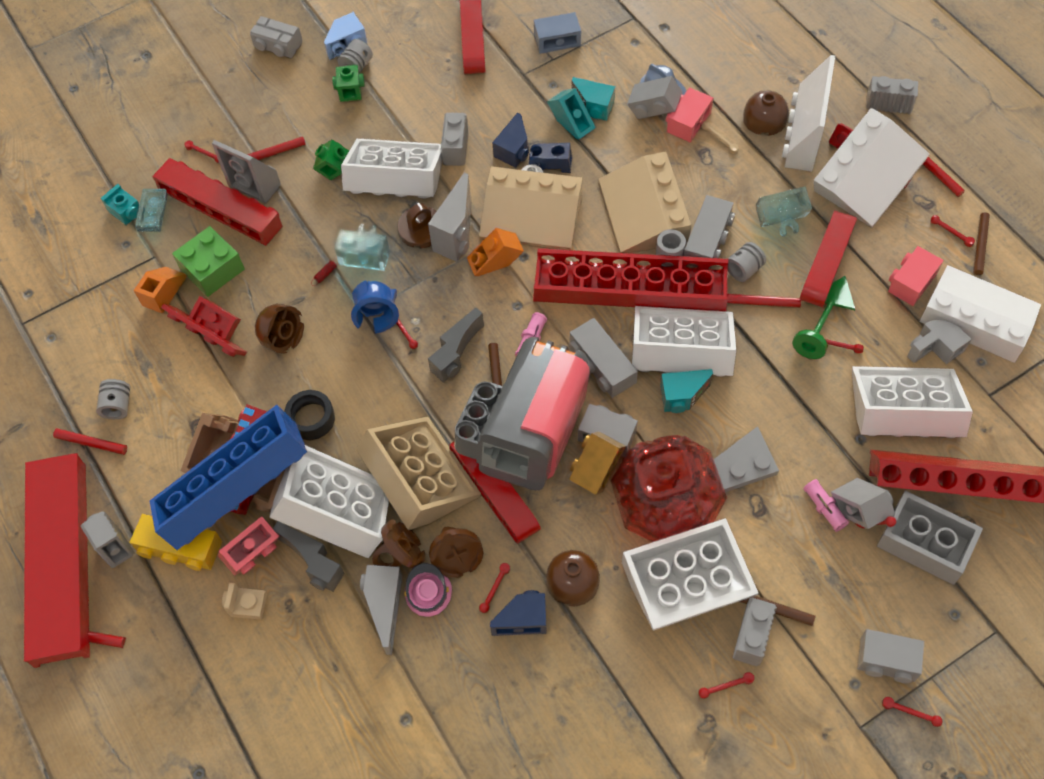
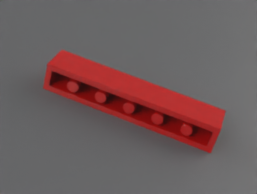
(218, 201)

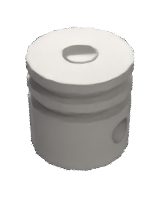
(354, 54)
(670, 243)
(746, 261)
(115, 395)

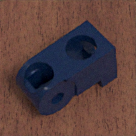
(551, 156)

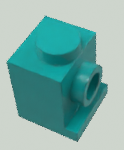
(121, 204)

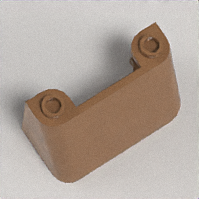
(210, 435)

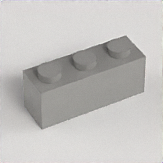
(710, 229)
(605, 359)

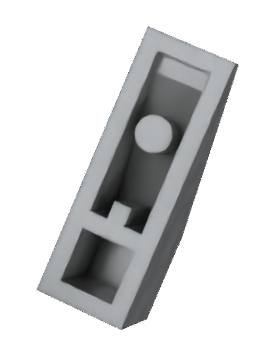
(382, 593)

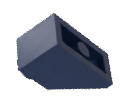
(512, 143)
(521, 616)

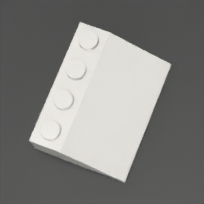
(808, 117)
(392, 168)
(870, 168)
(985, 312)
(683, 340)
(910, 402)
(332, 502)
(688, 574)

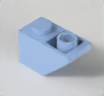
(342, 33)

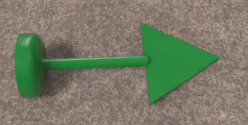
(810, 342)

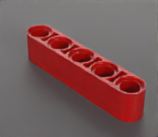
(472, 36)
(828, 259)
(502, 500)

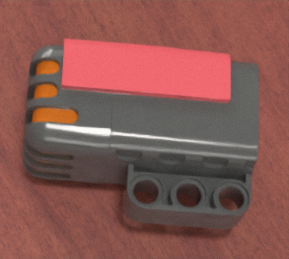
(526, 423)

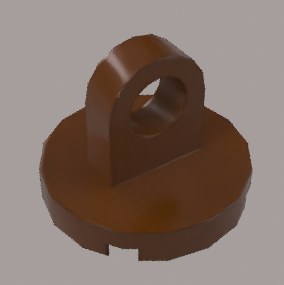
(414, 226)
(400, 544)
(456, 551)

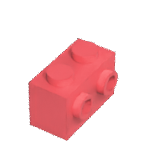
(248, 546)

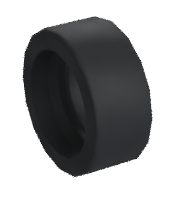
(306, 398)

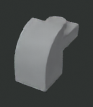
(940, 337)

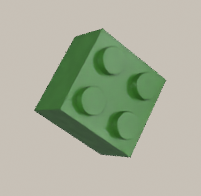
(208, 261)

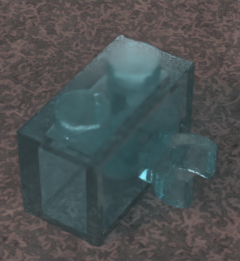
(783, 209)
(362, 248)

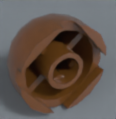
(766, 112)
(279, 327)
(573, 578)

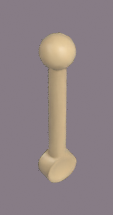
(733, 148)

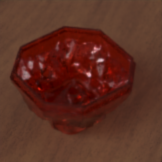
(671, 504)

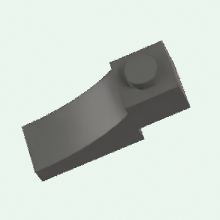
(446, 361)
(321, 570)

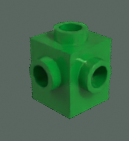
(348, 78)
(329, 159)

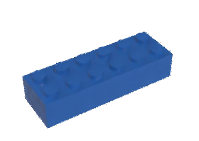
(227, 477)

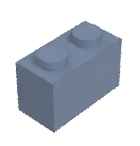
(557, 32)

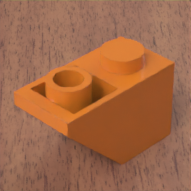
(495, 252)
(159, 287)

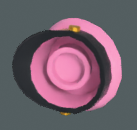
(427, 590)

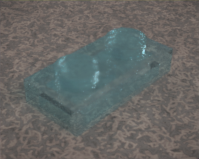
(151, 210)

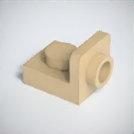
(244, 602)

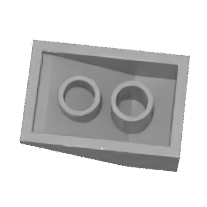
(247, 173)
(451, 222)

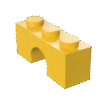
(196, 554)

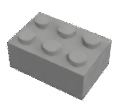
(930, 538)

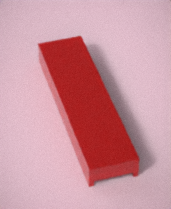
(629, 282)
(956, 475)
(55, 561)

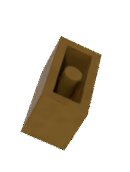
(596, 462)

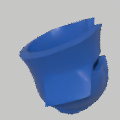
(374, 299)

